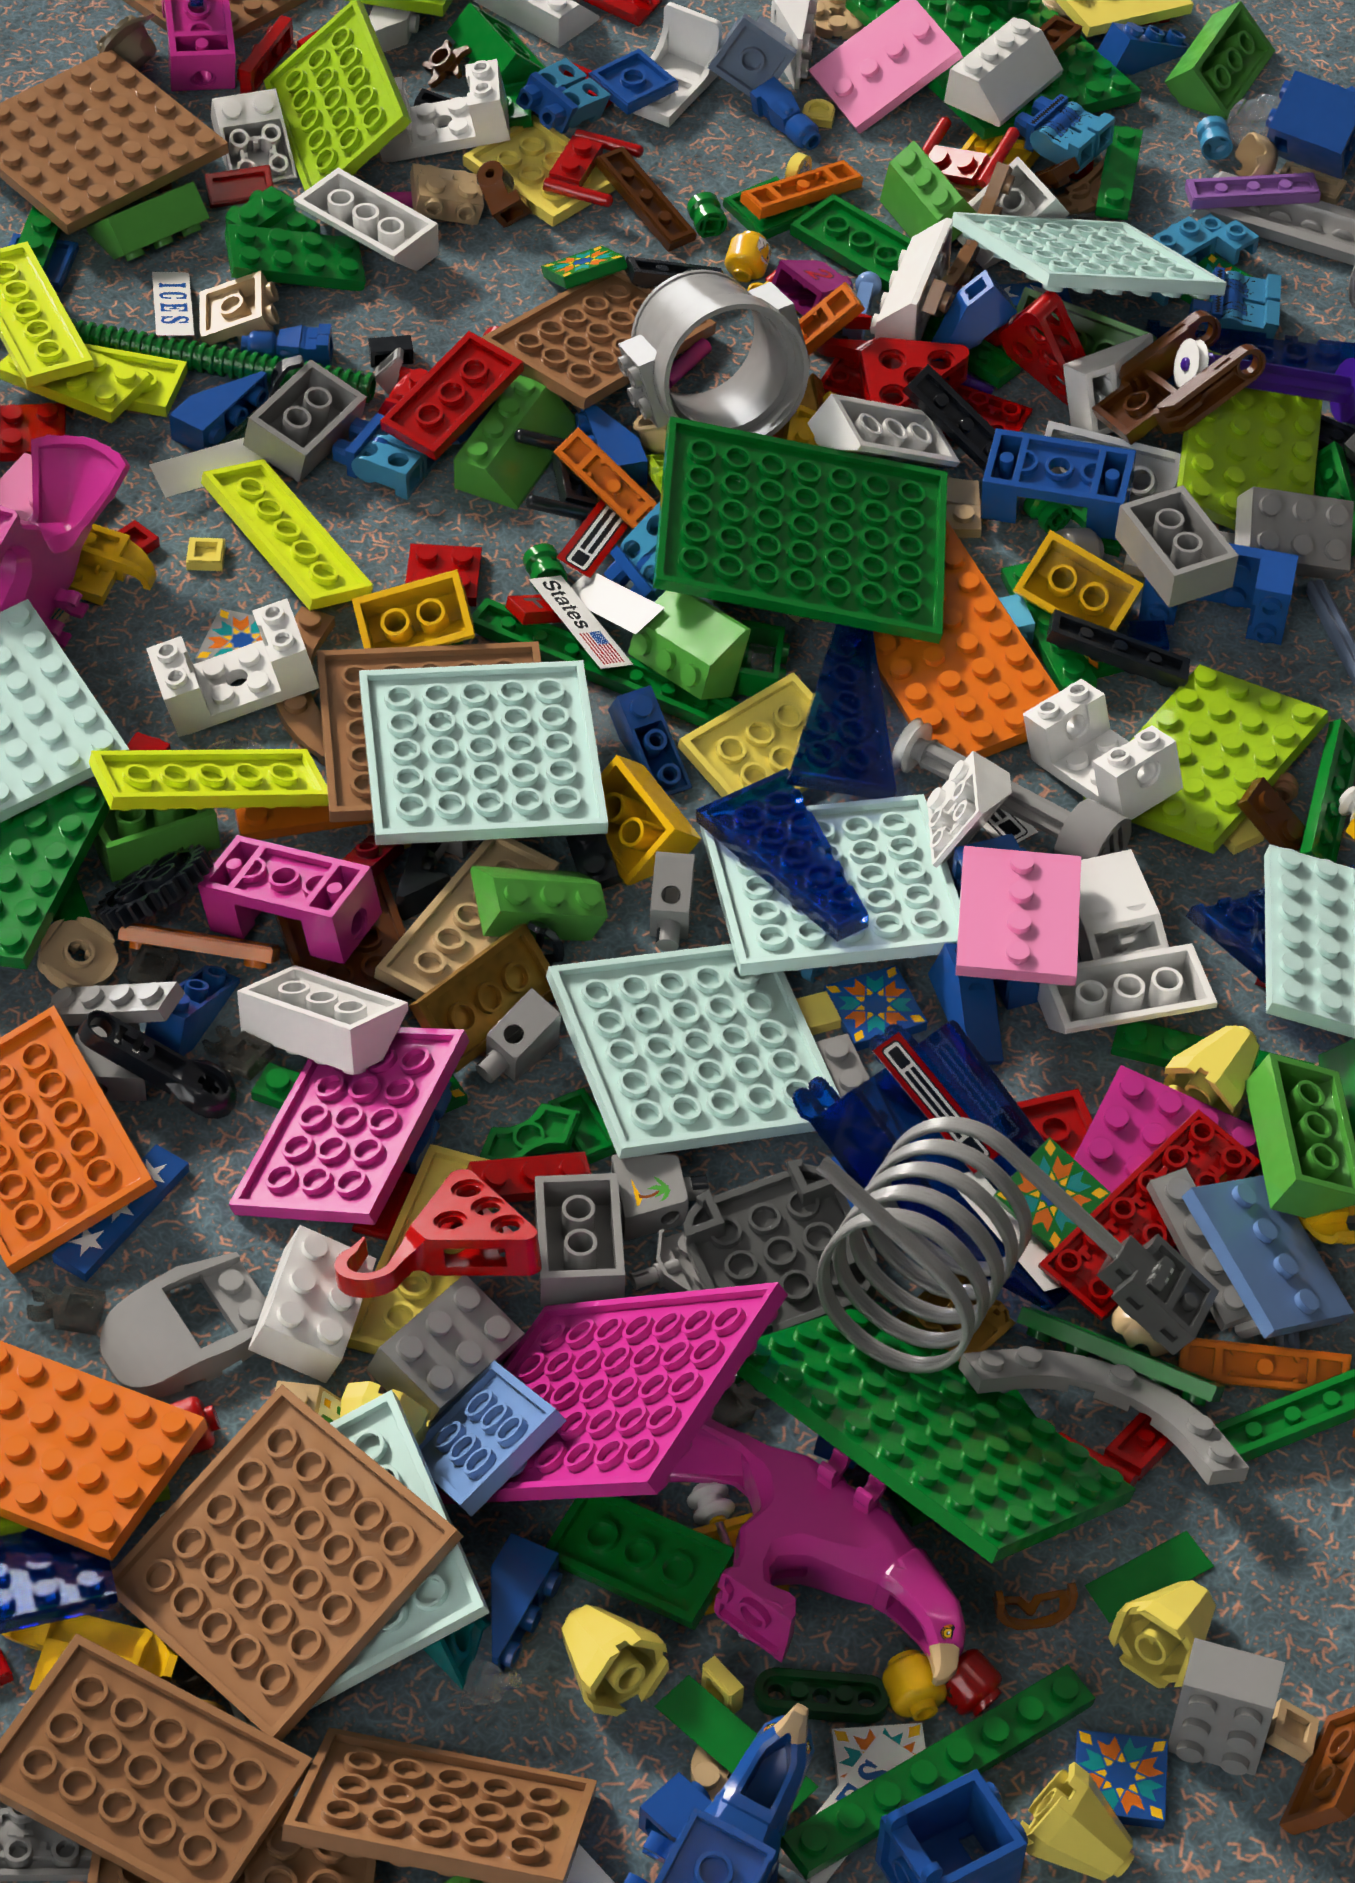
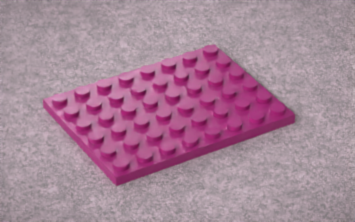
(631, 1384)

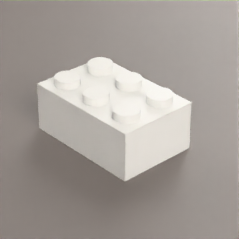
(305, 1313)

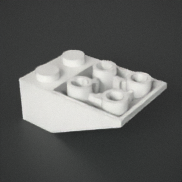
(798, 22)
(254, 132)
(1094, 378)
(965, 804)
(1116, 909)

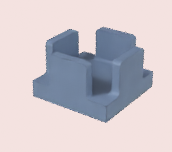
(752, 54)

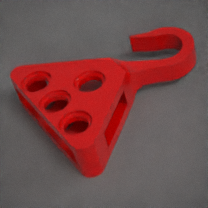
(1047, 352)
(892, 363)
(450, 1221)

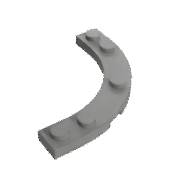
(1119, 1386)

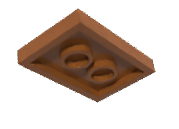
(1328, 1779)

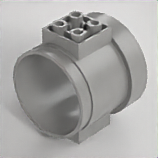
(762, 391)

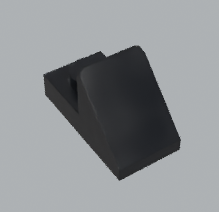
(418, 882)

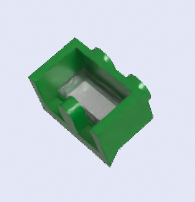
(761, 658)

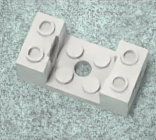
(471, 120)
(202, 693)
(1075, 744)

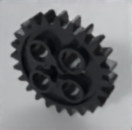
(154, 887)

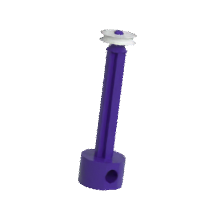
(1336, 388)

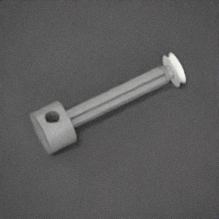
(1084, 832)

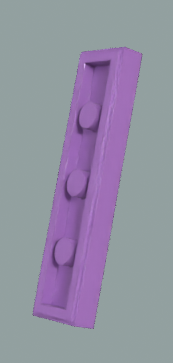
(1252, 190)

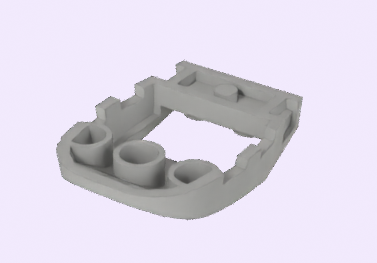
(153, 1348)

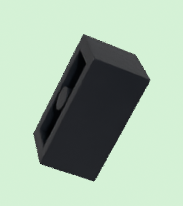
(383, 346)

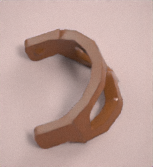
(1067, 1603)

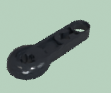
(162, 1066)

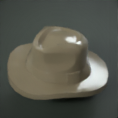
(130, 41)

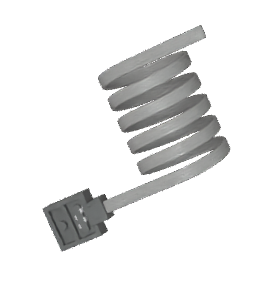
(1147, 1280)

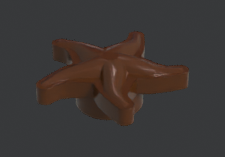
(445, 62)

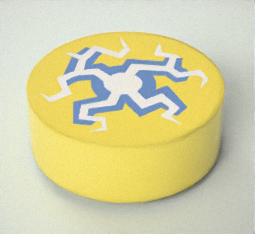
(798, 164)

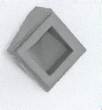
(388, 370)

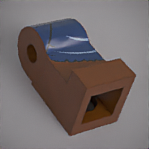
(497, 187)

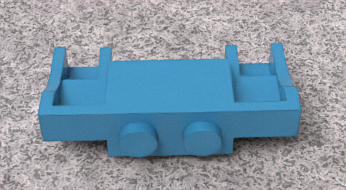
(1206, 236)

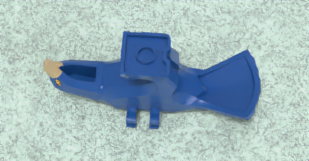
(744, 1824)

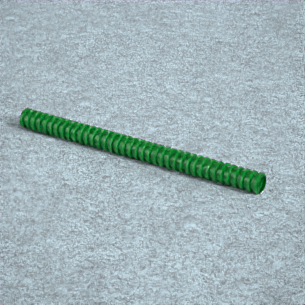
(206, 357)

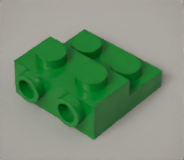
(271, 210)

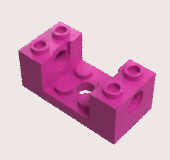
(200, 45)
(327, 894)

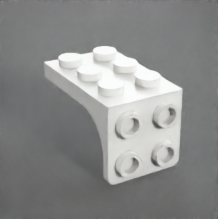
(684, 51)

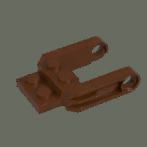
(1151, 402)

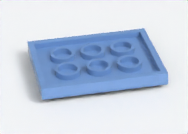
(1267, 1258)
(487, 1437)

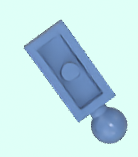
(867, 286)

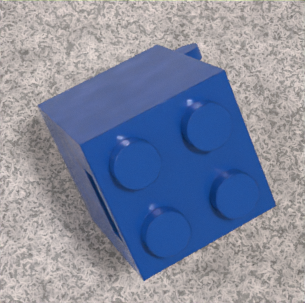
(1314, 124)
(925, 1835)

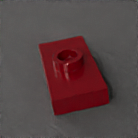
(374, 855)

